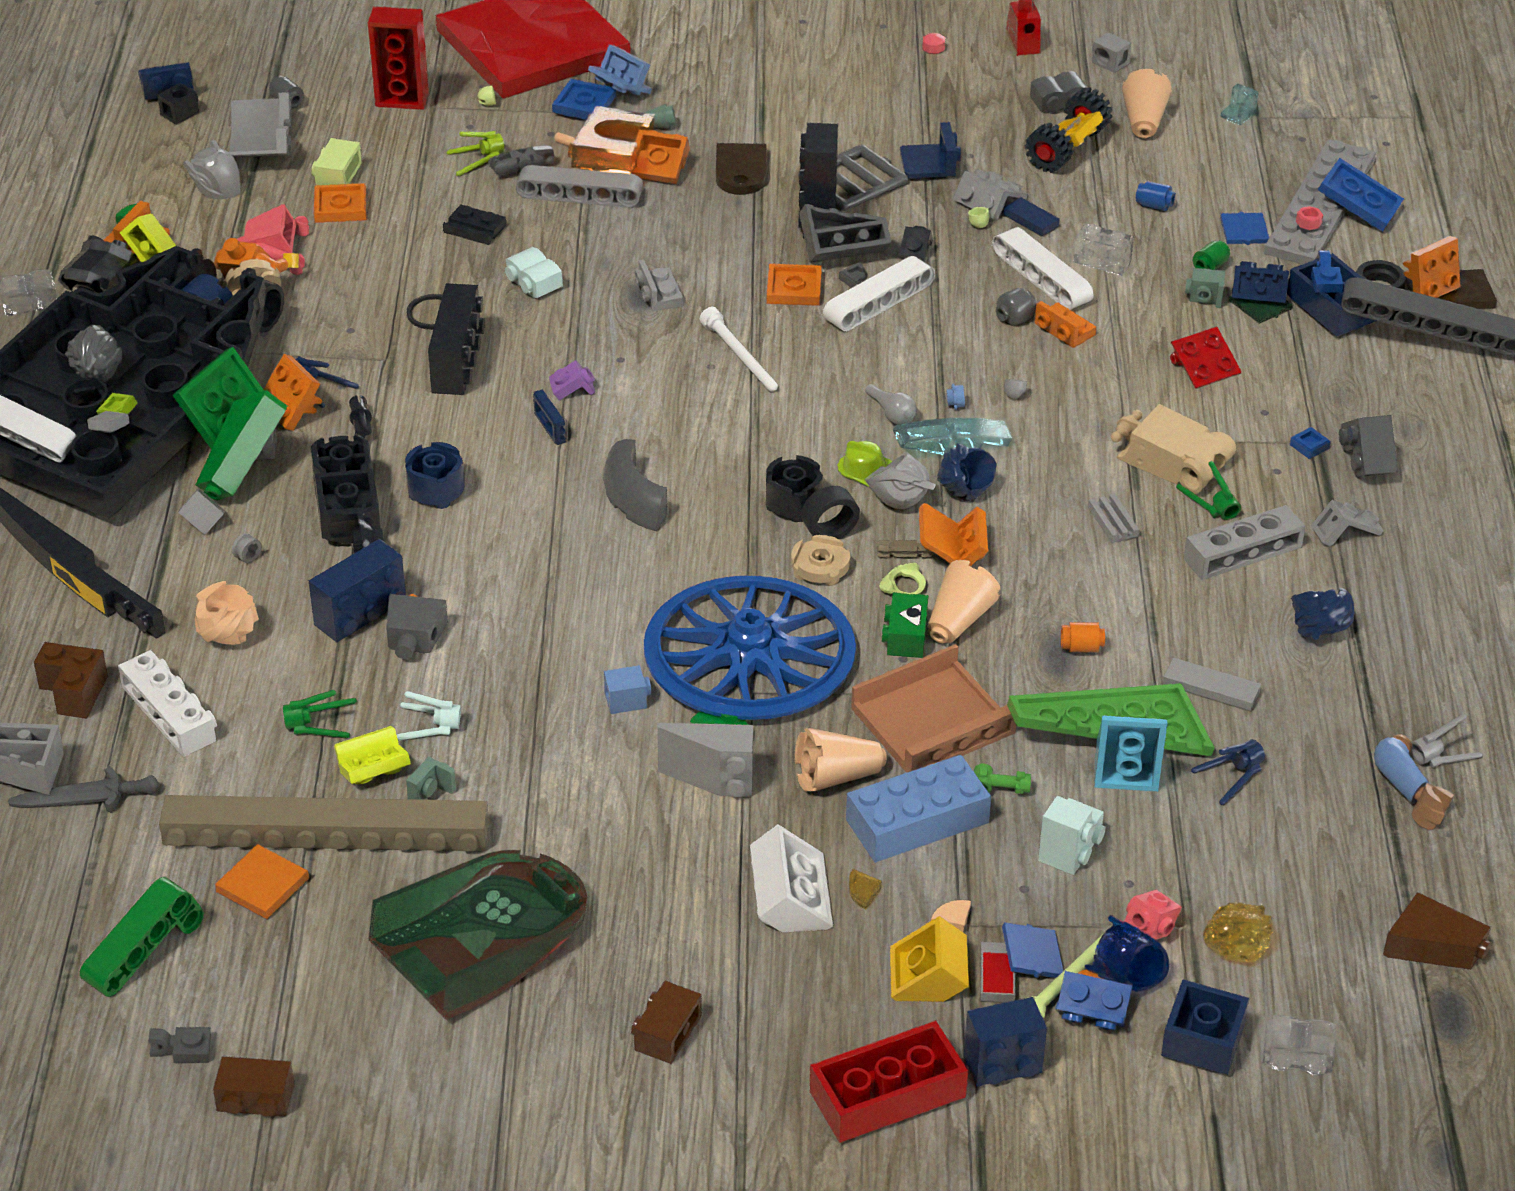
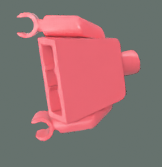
(276, 233)

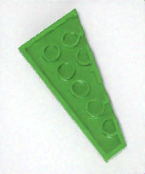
(1082, 711)

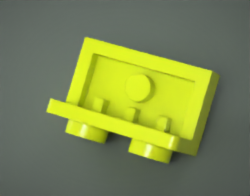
(371, 755)

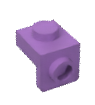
(570, 379)

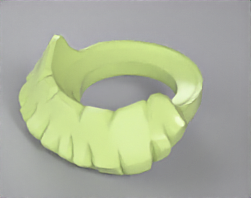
(909, 570)

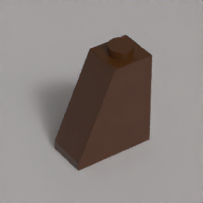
(1437, 935)

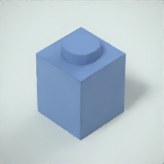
(626, 689)

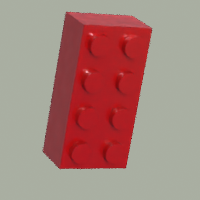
(398, 57)
(888, 1081)

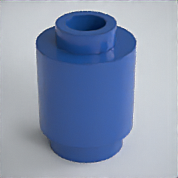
(1155, 195)

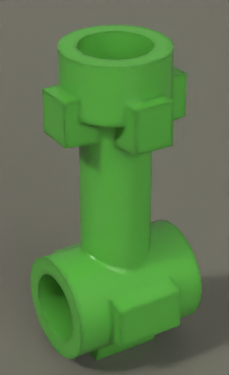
(1020, 782)

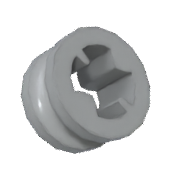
(246, 548)

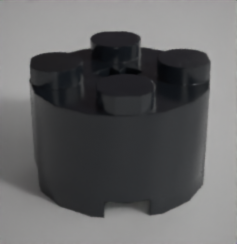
(791, 484)

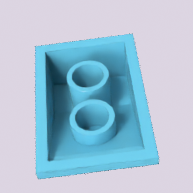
(1129, 753)

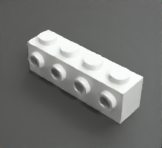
(168, 703)

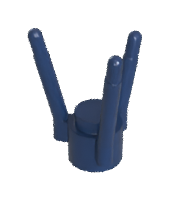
(310, 366)
(1244, 756)

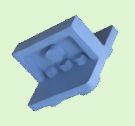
(623, 71)

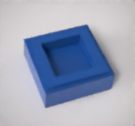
(1310, 443)

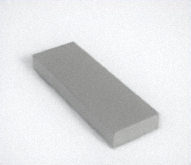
(1212, 684)

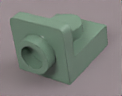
(428, 777)

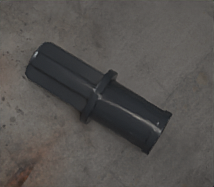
(360, 416)

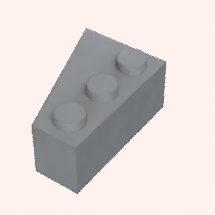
(30, 755)

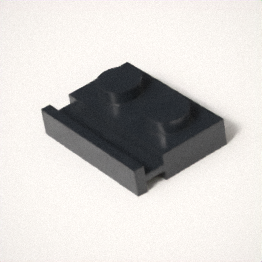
(474, 224)

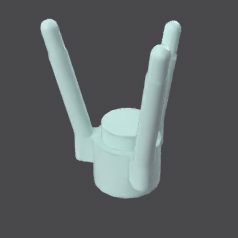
(445, 715)

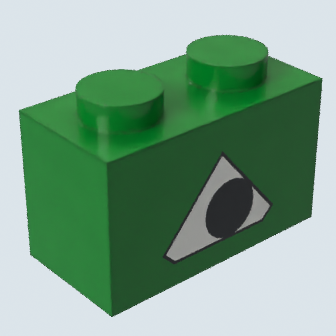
(906, 625)

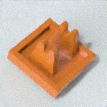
(1435, 268)
(295, 388)

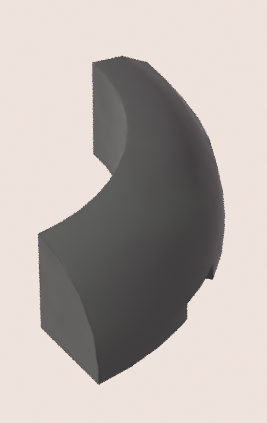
(630, 491)

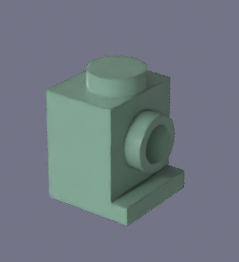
(1206, 286)

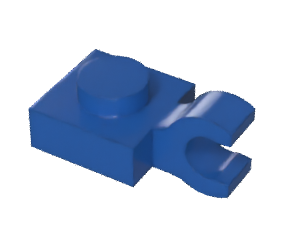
(1324, 277)

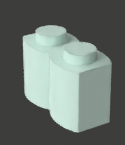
(533, 272)

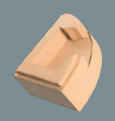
(954, 912)

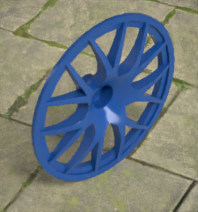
(747, 645)

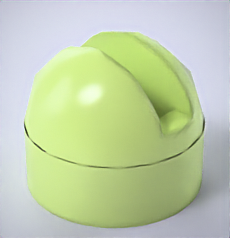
(487, 96)
(979, 217)

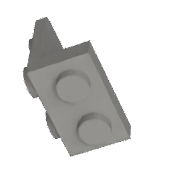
(987, 191)

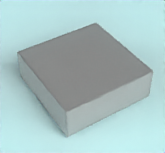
(108, 421)

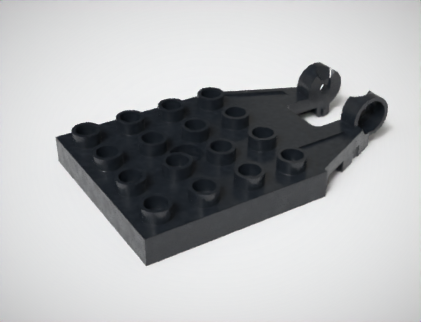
(163, 343)

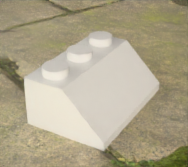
(790, 882)

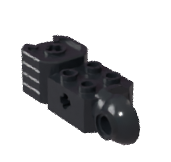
(346, 491)

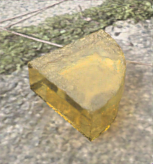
(863, 888)

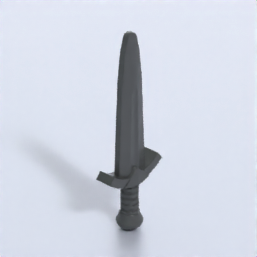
(95, 791)

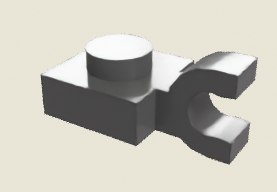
(186, 1046)

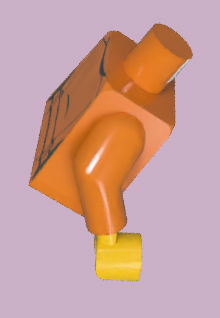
(235, 252)

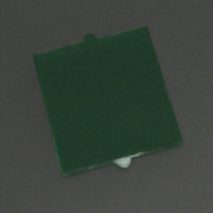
(1261, 310)

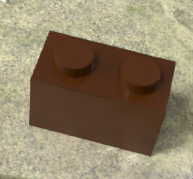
(667, 1021)
(253, 1086)

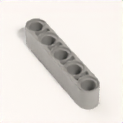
(579, 186)

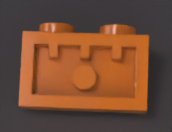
(1064, 323)

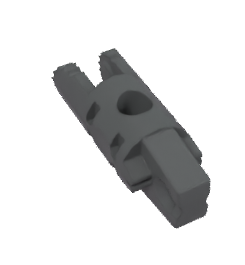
(515, 160)

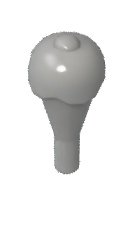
(897, 406)

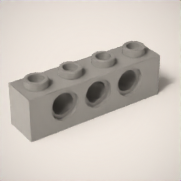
(1244, 542)

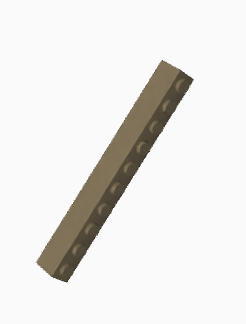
(324, 823)

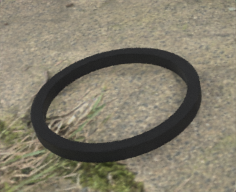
(416, 301)

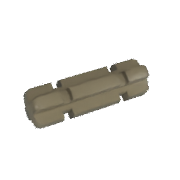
(902, 549)

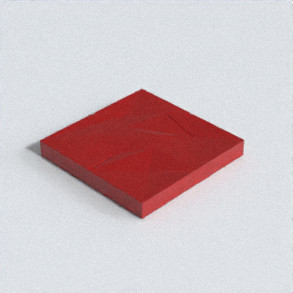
(529, 41)

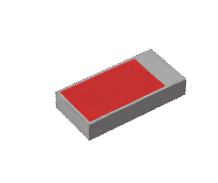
(996, 977)

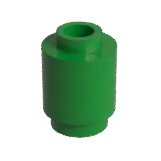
(1212, 255)

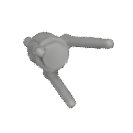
(1430, 747)

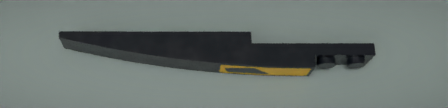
(76, 566)

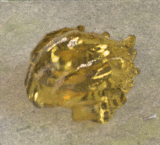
(1239, 932)

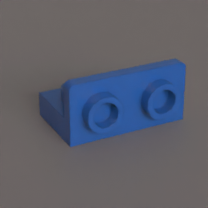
(1094, 1000)

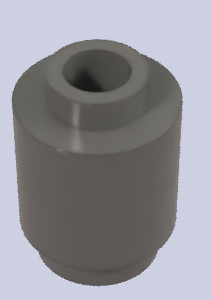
(283, 85)

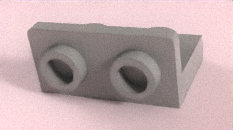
(658, 287)

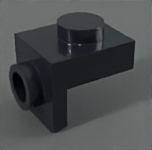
(915, 242)

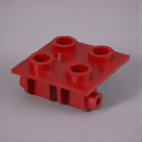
(1205, 357)

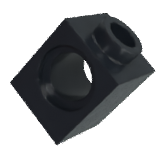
(178, 103)

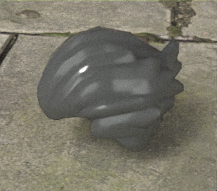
(94, 353)

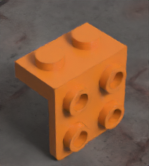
(951, 539)

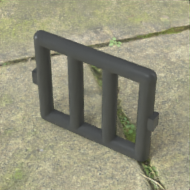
(879, 186)

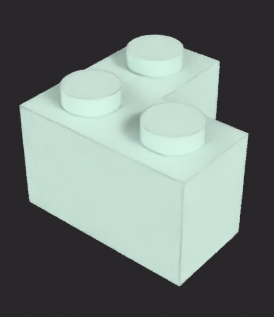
(1069, 834)

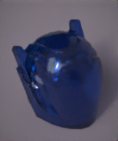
(1130, 957)

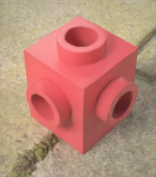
(1153, 913)

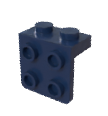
(161, 78)
(932, 159)

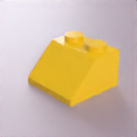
(929, 963)

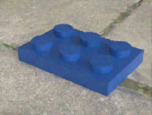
(1360, 194)

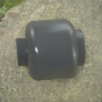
(1016, 306)

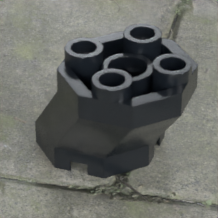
(96, 265)

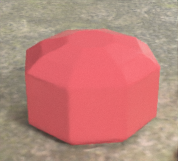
(933, 43)
(1309, 218)

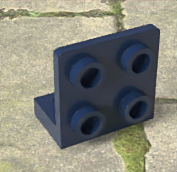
(1260, 283)

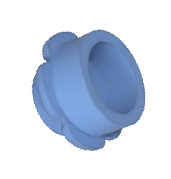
(955, 396)

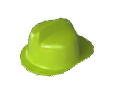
(861, 460)

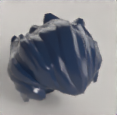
(967, 471)
(1323, 612)

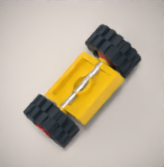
(1052, 145)

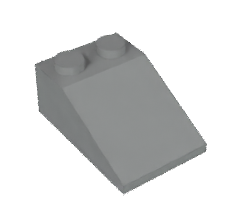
(708, 756)

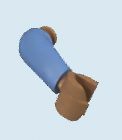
(1395, 763)

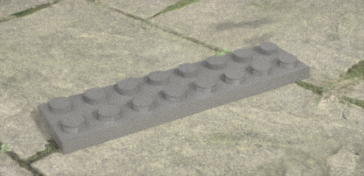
(1300, 244)

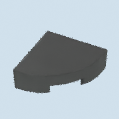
(853, 275)

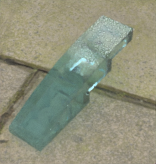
(943, 434)

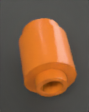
(1082, 637)

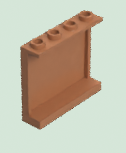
(930, 711)

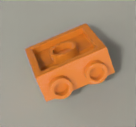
(660, 156)

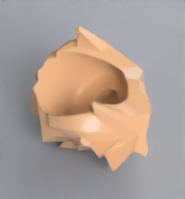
(225, 613)

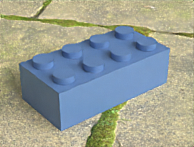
(918, 808)

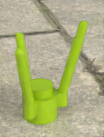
(491, 144)

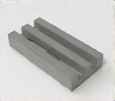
(1118, 517)

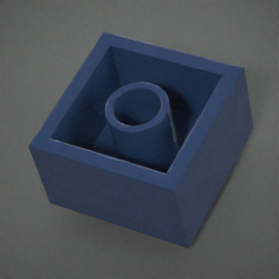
(1205, 1026)
(1005, 1041)

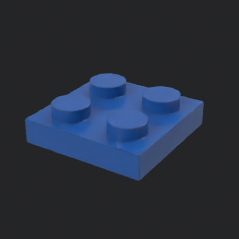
(581, 98)

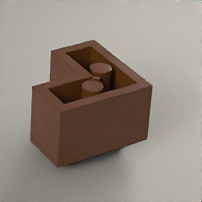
(73, 676)

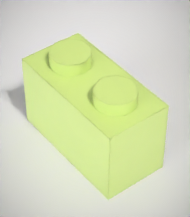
(337, 162)

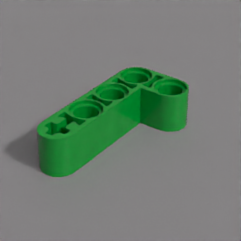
(139, 933)

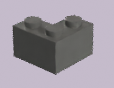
(1371, 445)

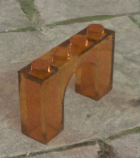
(609, 140)

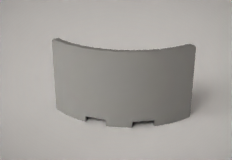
(261, 127)

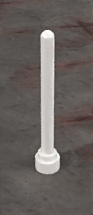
(713, 321)

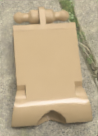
(1173, 447)

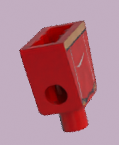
(1024, 27)

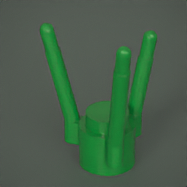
(1223, 501)
(299, 712)

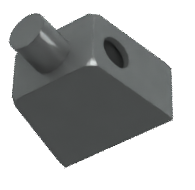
(414, 624)

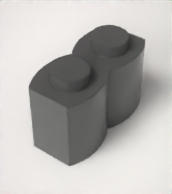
(1053, 92)

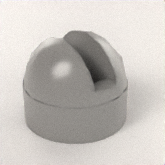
(1015, 388)

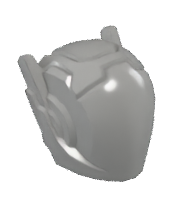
(215, 172)
(901, 482)

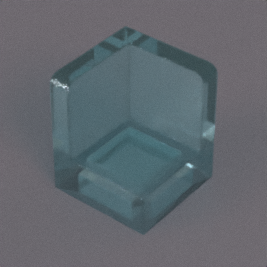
(1242, 104)

